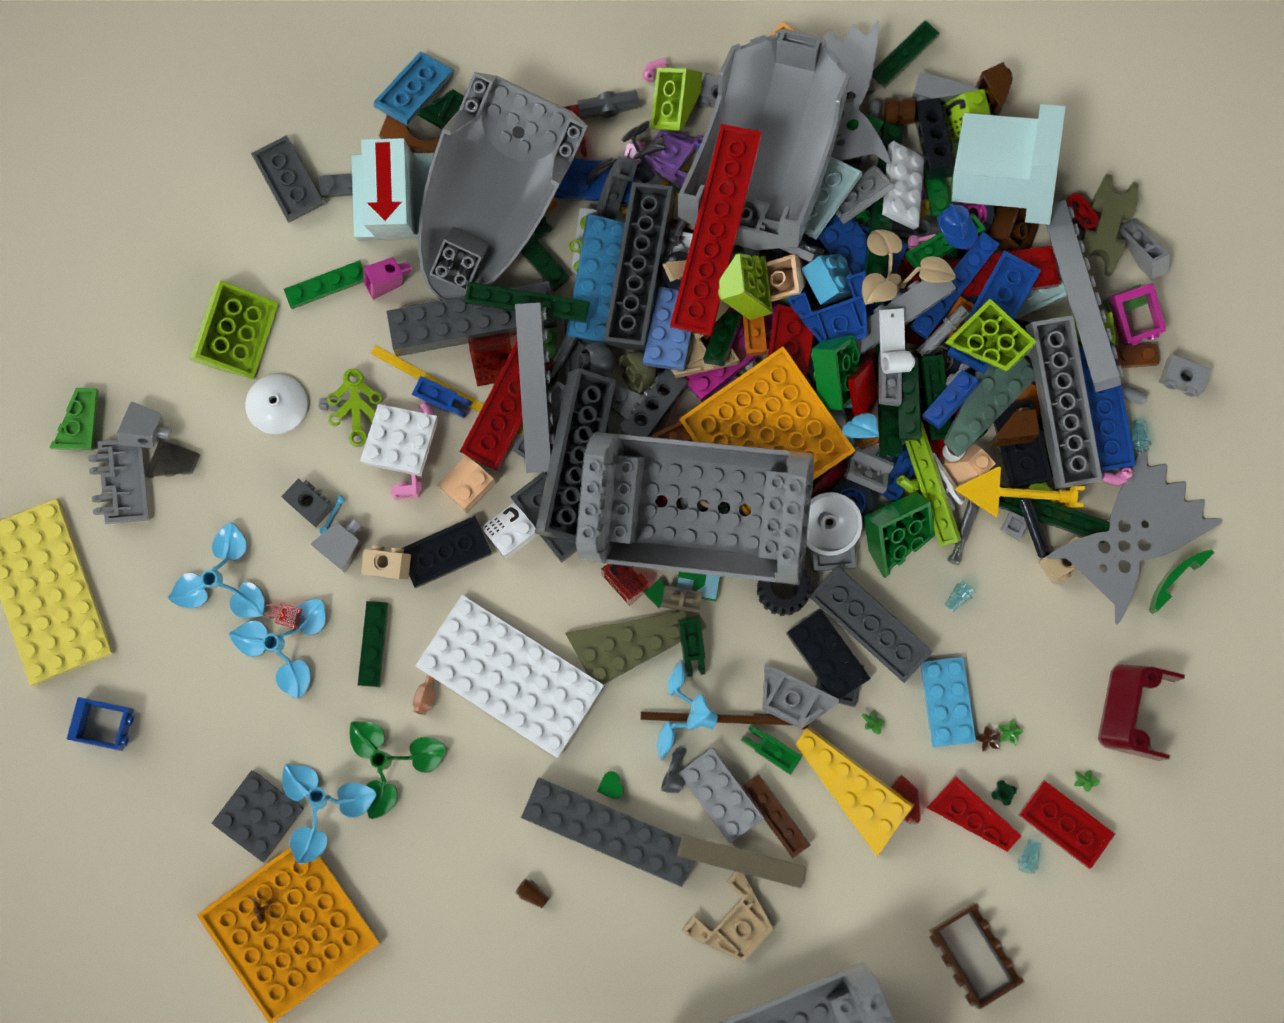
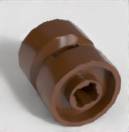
(899, 110)

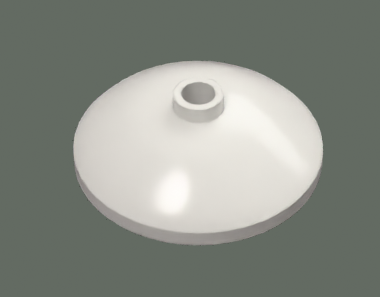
(285, 413)
(845, 524)

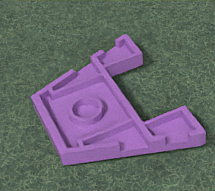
(677, 152)

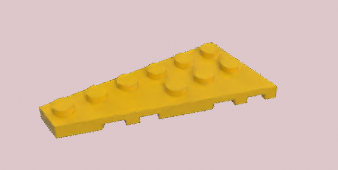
(864, 798)

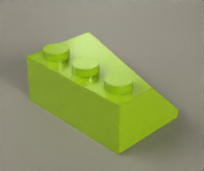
(747, 286)
(993, 338)

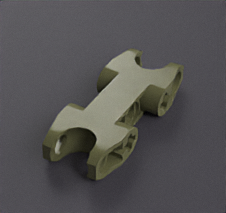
(1112, 209)

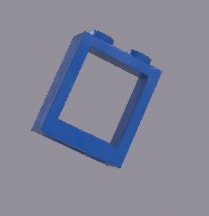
(80, 719)

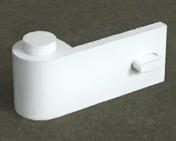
(892, 342)

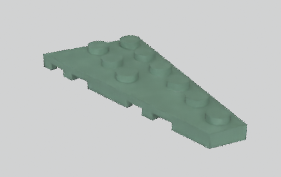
(987, 403)

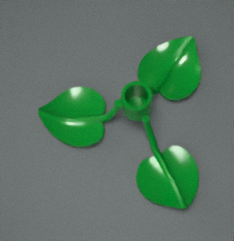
(369, 736)

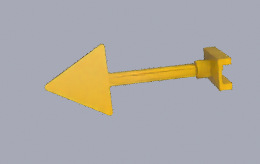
(986, 490)

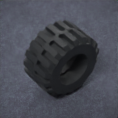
(783, 606)

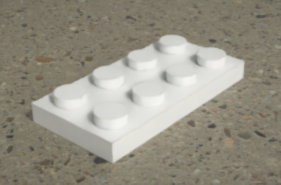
(906, 174)

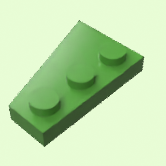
(79, 423)

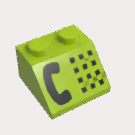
(968, 102)

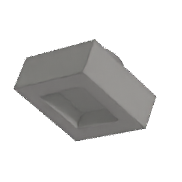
(1014, 525)

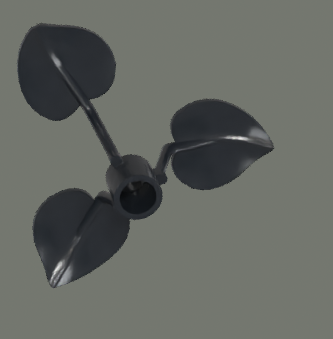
(643, 169)

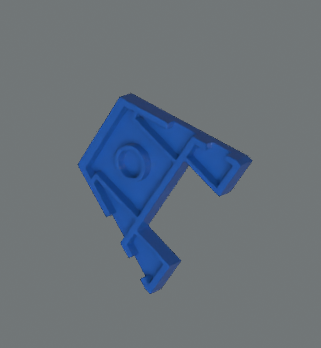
(836, 320)

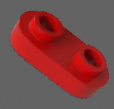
(1083, 212)

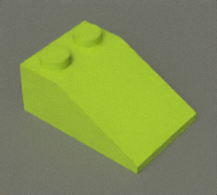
(674, 97)

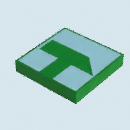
(701, 583)

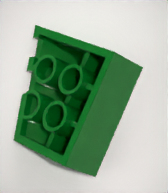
(833, 365)
(898, 530)

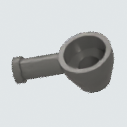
(672, 782)

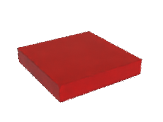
(863, 388)

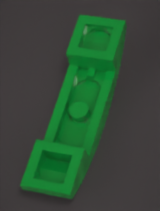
(1160, 595)

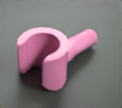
(914, 240)

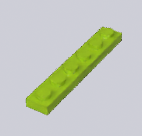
(933, 489)

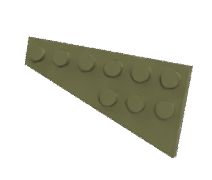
(619, 647)

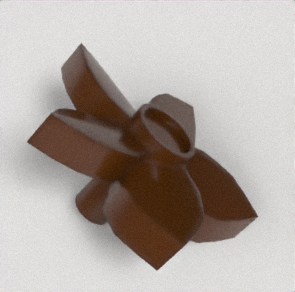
(988, 739)
(259, 911)

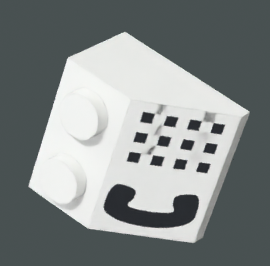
(510, 530)

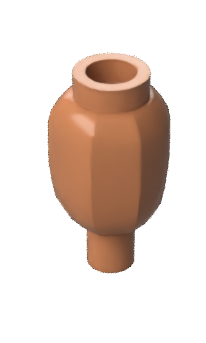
(424, 696)

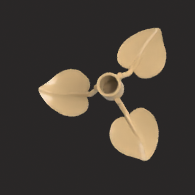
(878, 289)

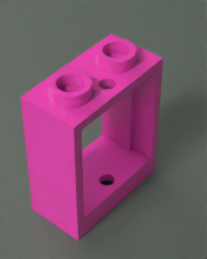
(1120, 318)

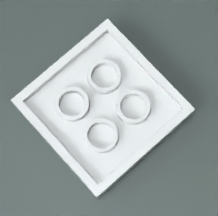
(399, 440)

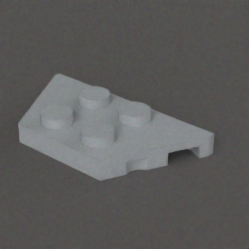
(793, 699)

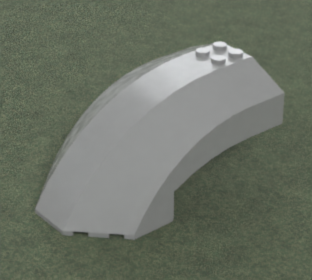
(796, 97)

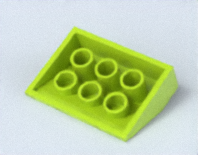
(234, 330)

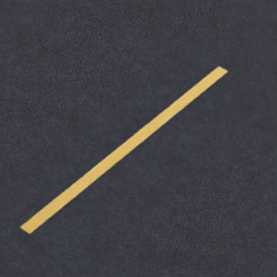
(416, 373)

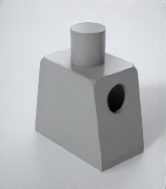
(142, 427)
(339, 544)

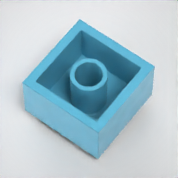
(828, 278)

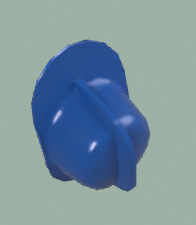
(957, 227)

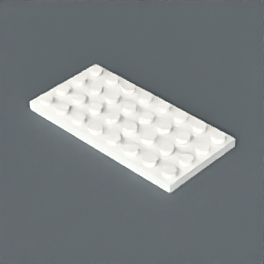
(510, 676)

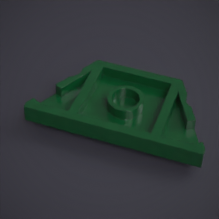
(442, 109)

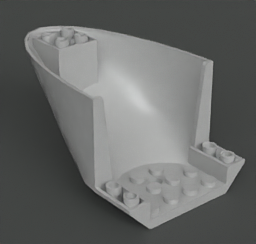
(490, 184)

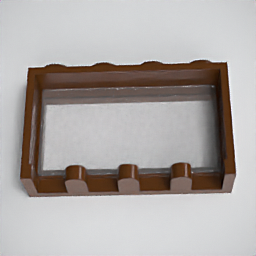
(975, 957)

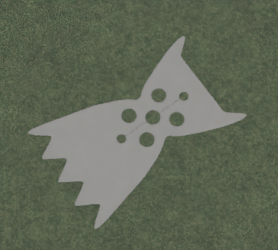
(858, 56)
(1170, 527)

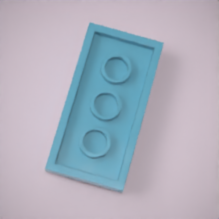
(947, 702)

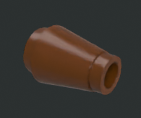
(531, 893)

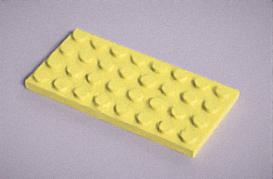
(48, 595)

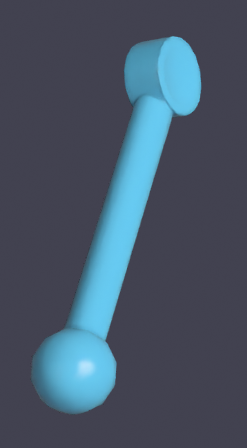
(340, 499)

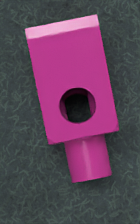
(384, 276)

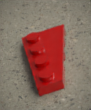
(969, 811)

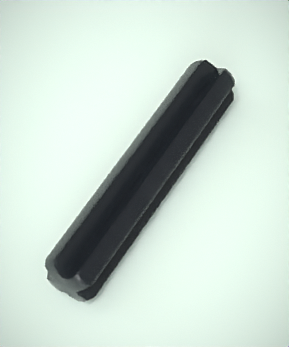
(1034, 527)

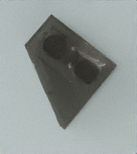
(171, 460)

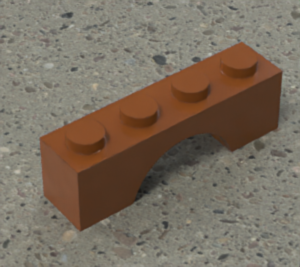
(395, 130)

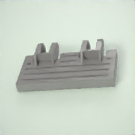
(124, 480)

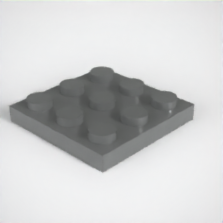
(257, 816)

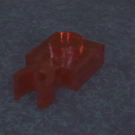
(285, 615)

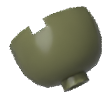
(636, 375)

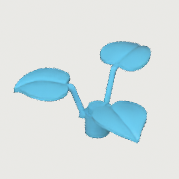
(860, 427)
(190, 590)
(253, 639)
(699, 715)
(301, 781)

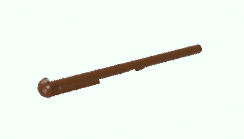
(765, 719)

